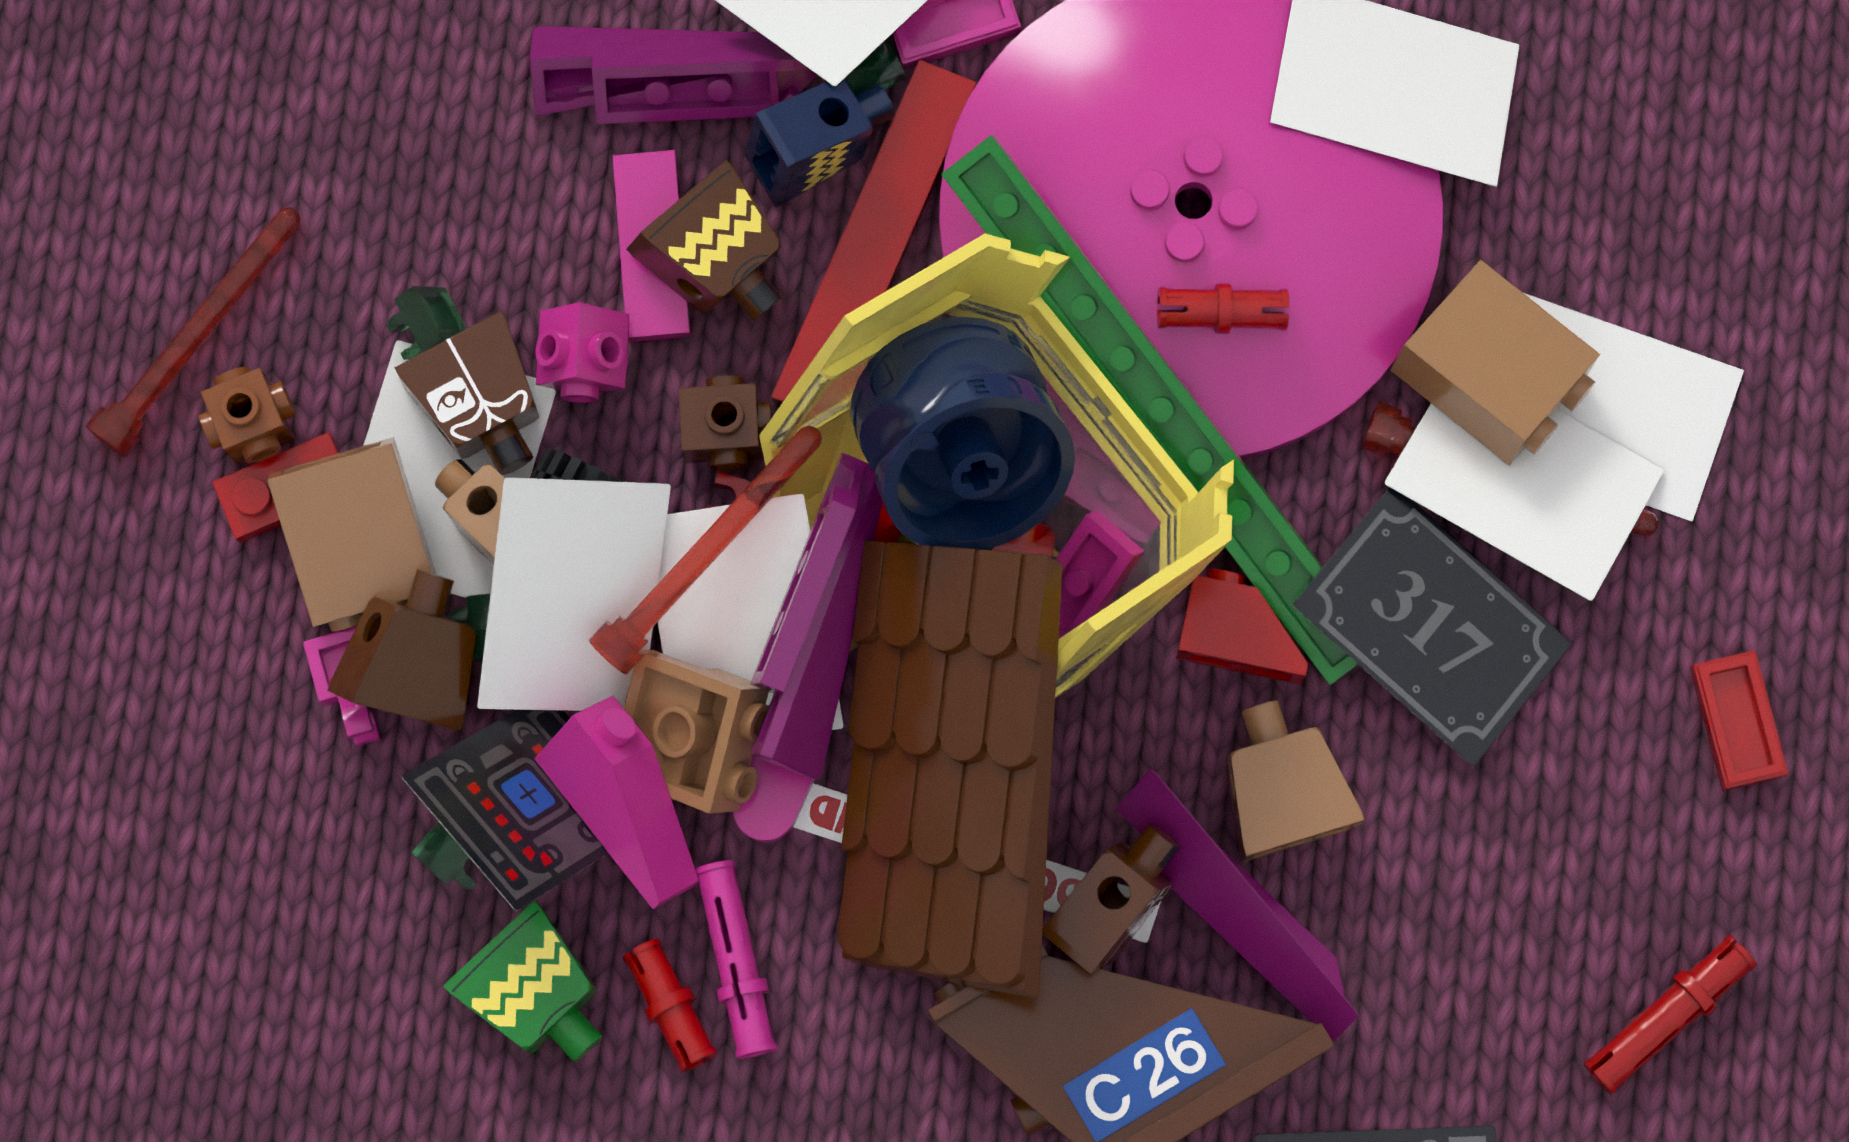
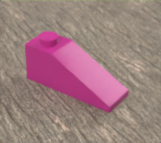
(621, 795)

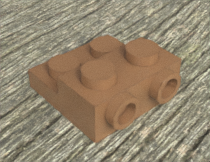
(699, 729)

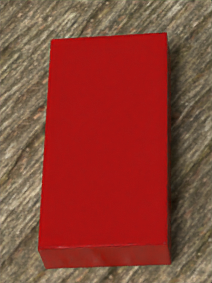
(1738, 720)

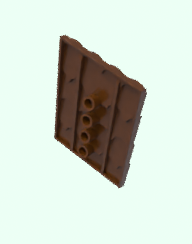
(951, 764)

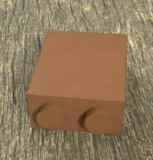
(1497, 364)
(351, 531)

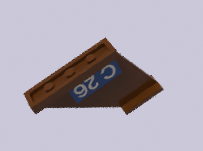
(1123, 1053)

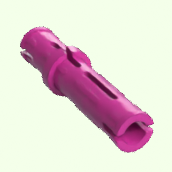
(741, 985)

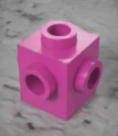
(582, 351)

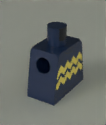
(813, 137)

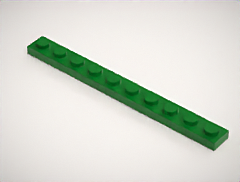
(1087, 306)

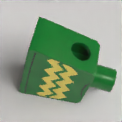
(530, 986)

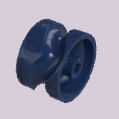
(961, 434)

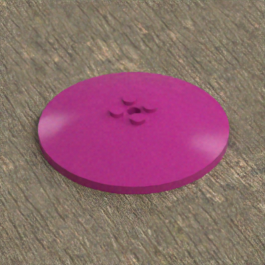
(1154, 97)

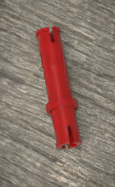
(1677, 1008)

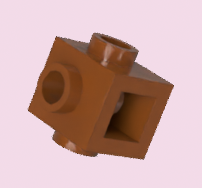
(258, 433)

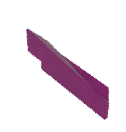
(660, 73)
(815, 625)
(1242, 909)

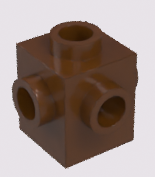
(707, 407)

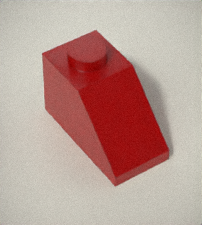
(1237, 630)

